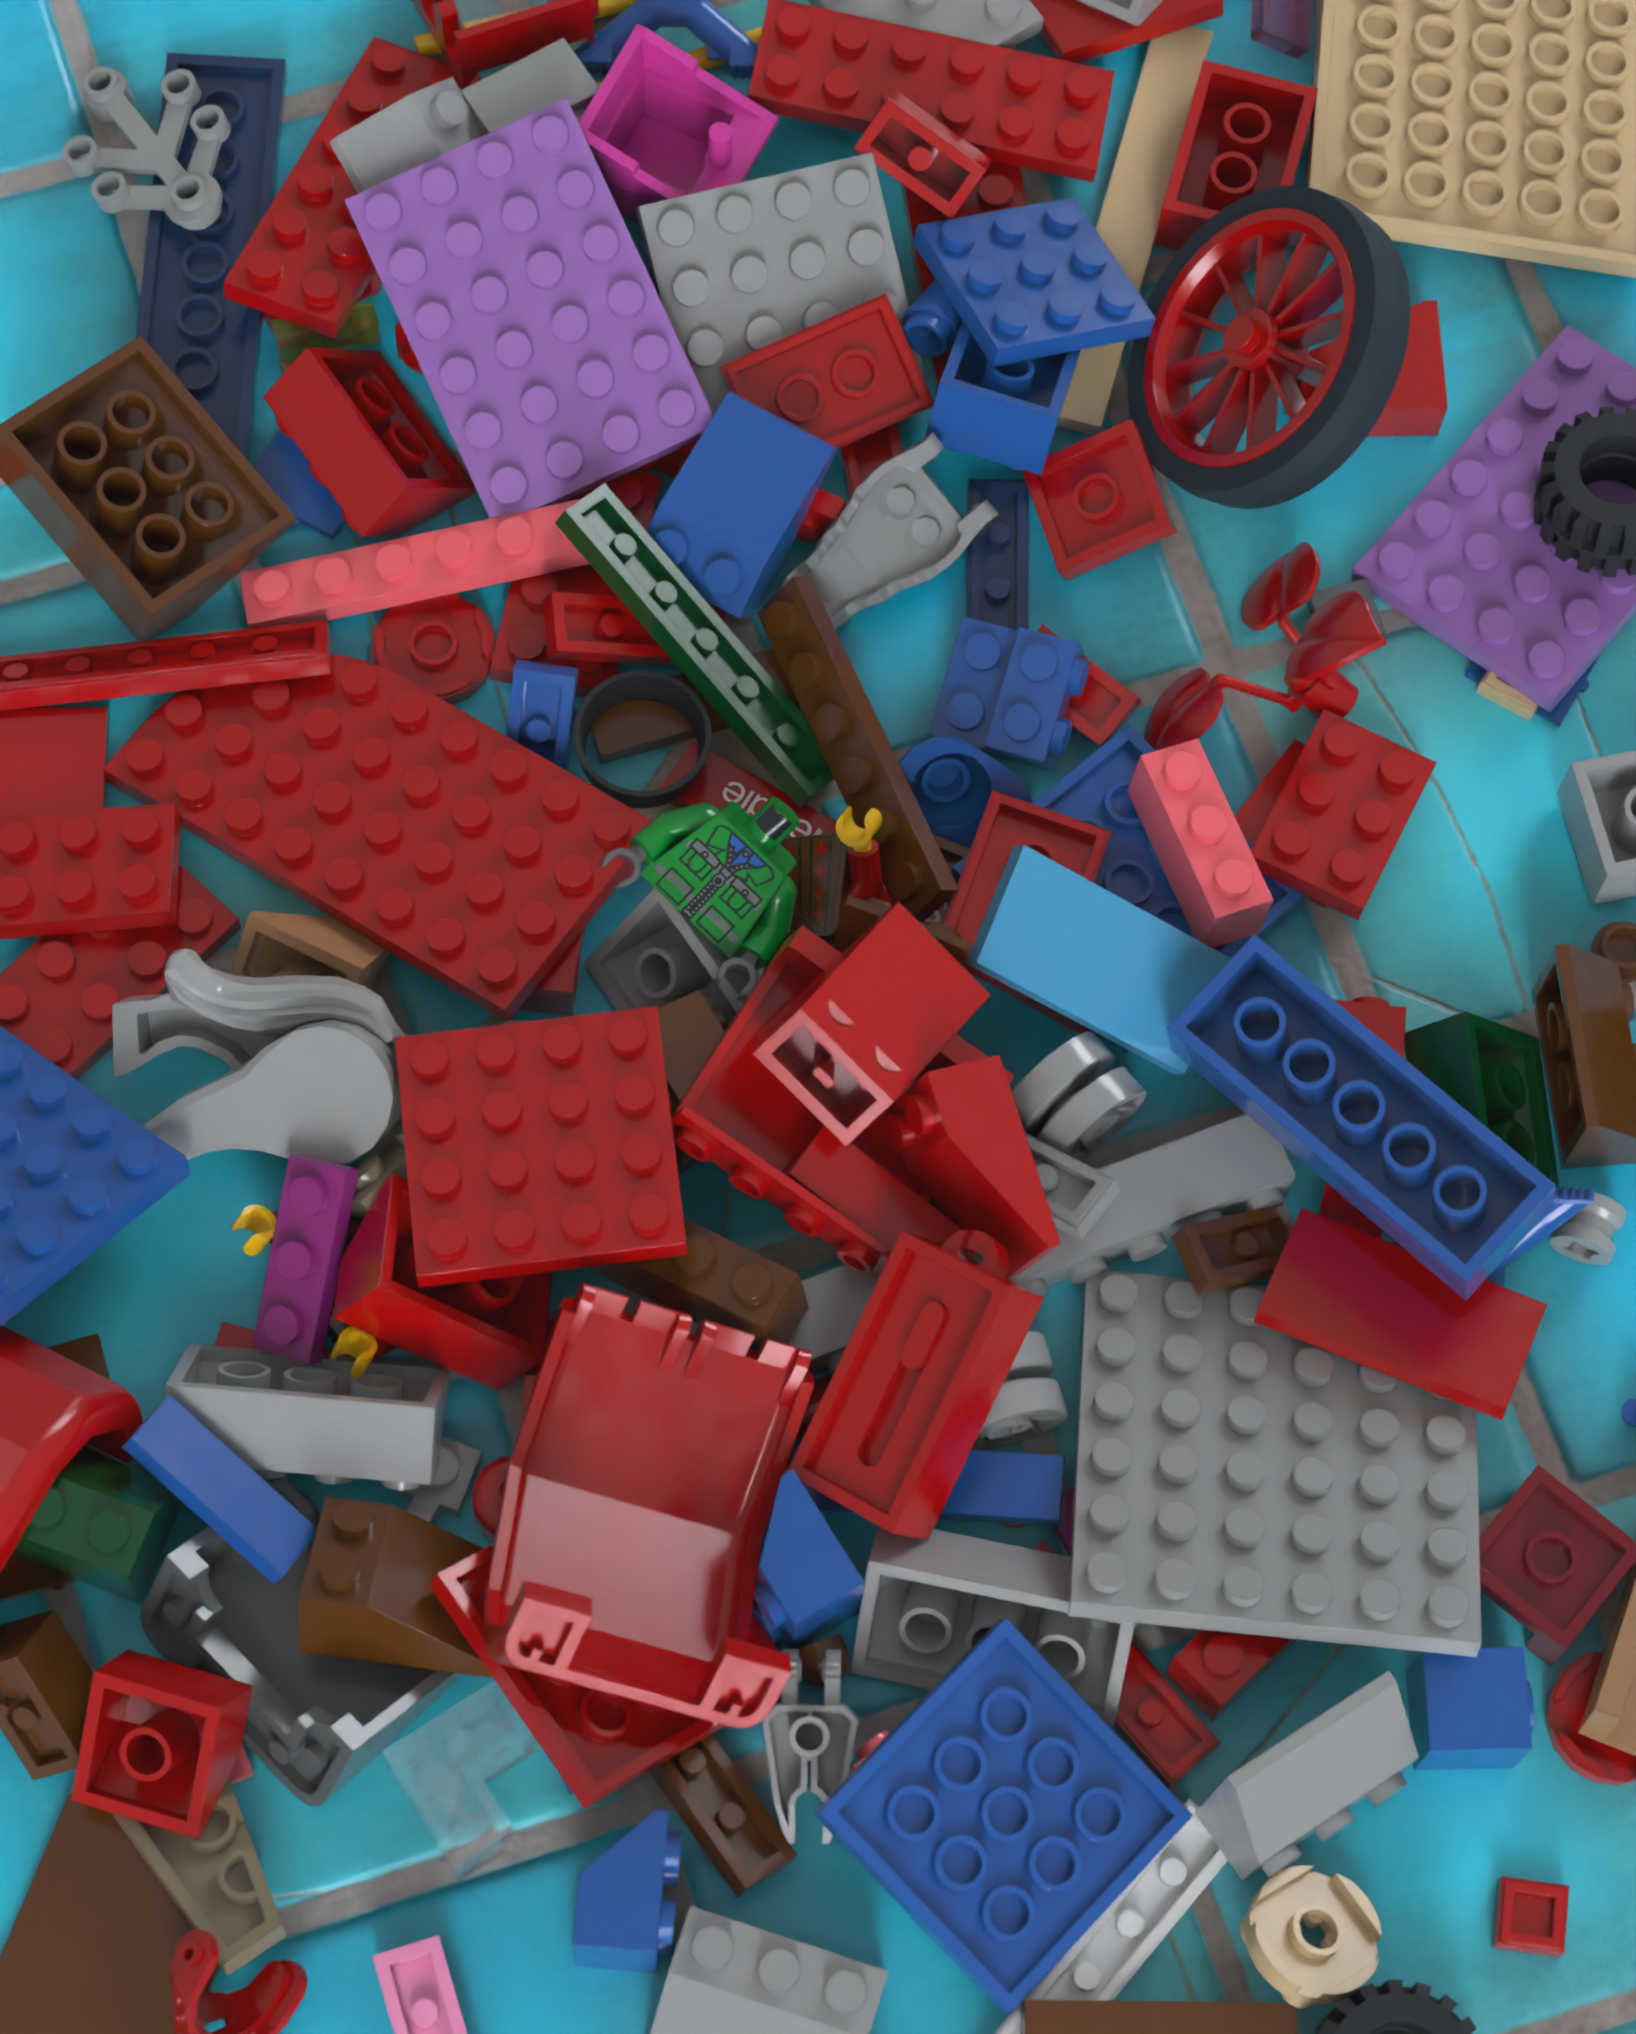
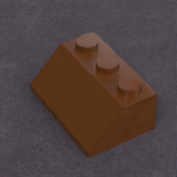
(1588, 1057)

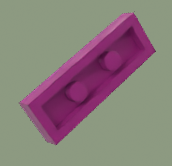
(305, 1258)

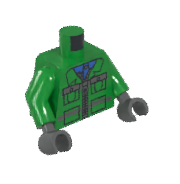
(722, 876)

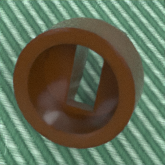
(814, 1654)

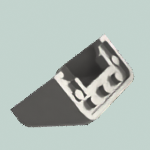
(308, 1712)

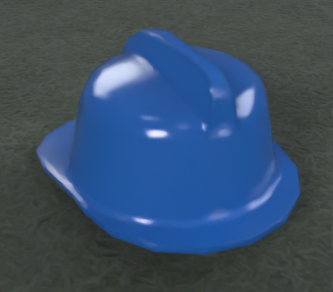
(955, 784)

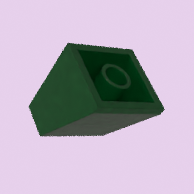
(102, 1524)

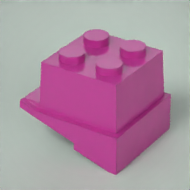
(670, 126)

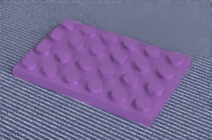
(531, 313)
(1469, 548)

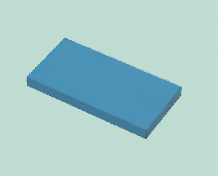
(1091, 955)

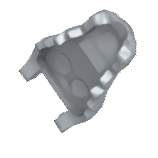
(890, 535)

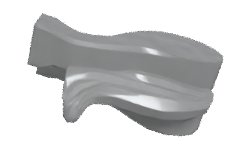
(303, 1055)

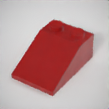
(973, 1156)

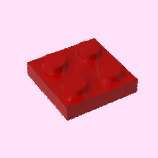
(1099, 500)

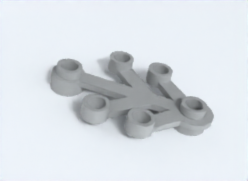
(187, 197)

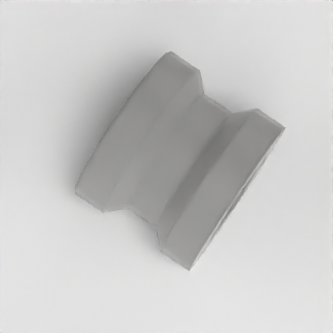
(1590, 1232)

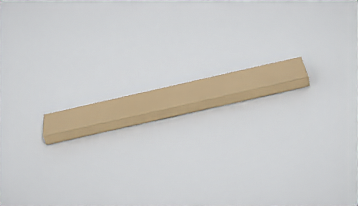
(1136, 199)

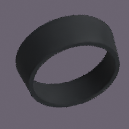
(643, 686)

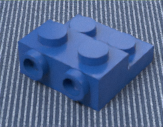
(1010, 691)

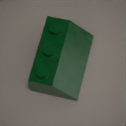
(1493, 1077)

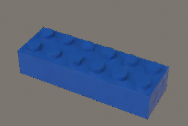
(1361, 1117)

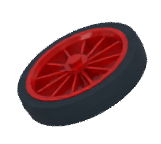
(1269, 347)

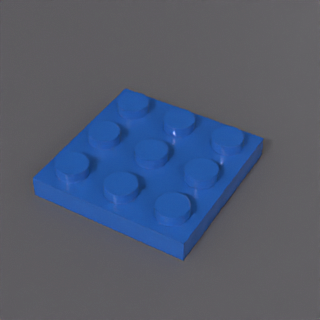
(1033, 281)

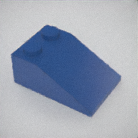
(1002, 409)
(740, 503)

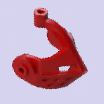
(256, 2009)

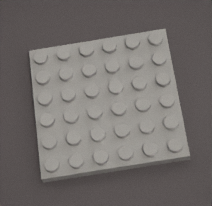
(1264, 1480)

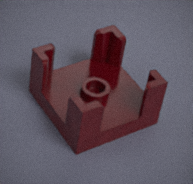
(1551, 1562)

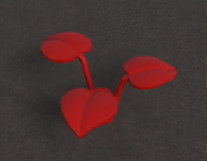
(1332, 638)

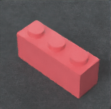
(1199, 844)

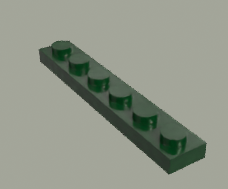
(697, 641)

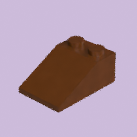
(372, 1593)

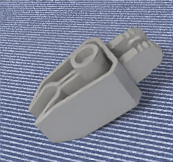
(808, 1733)

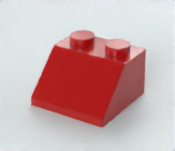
(159, 1741)

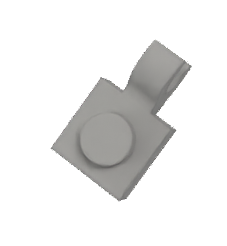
(449, 1485)

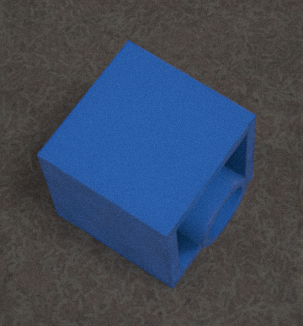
(1470, 1709)

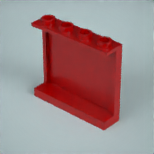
(758, 1127)

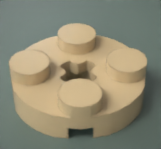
(1291, 1964)

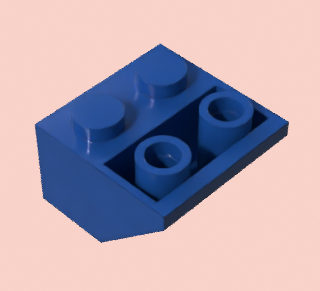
(621, 1902)

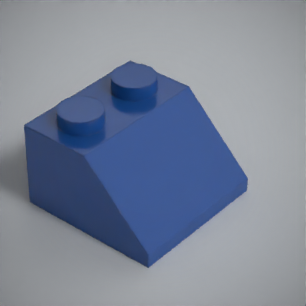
(804, 1572)

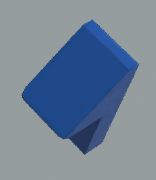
(543, 709)

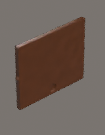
(91, 1937)

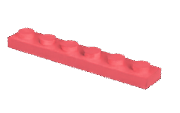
(410, 569)

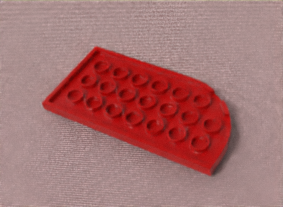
(391, 818)

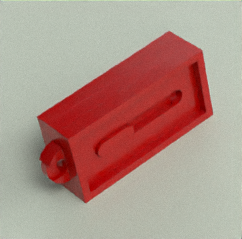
(917, 1381)

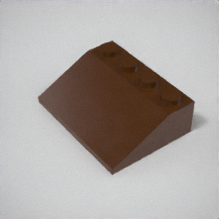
(140, 488)

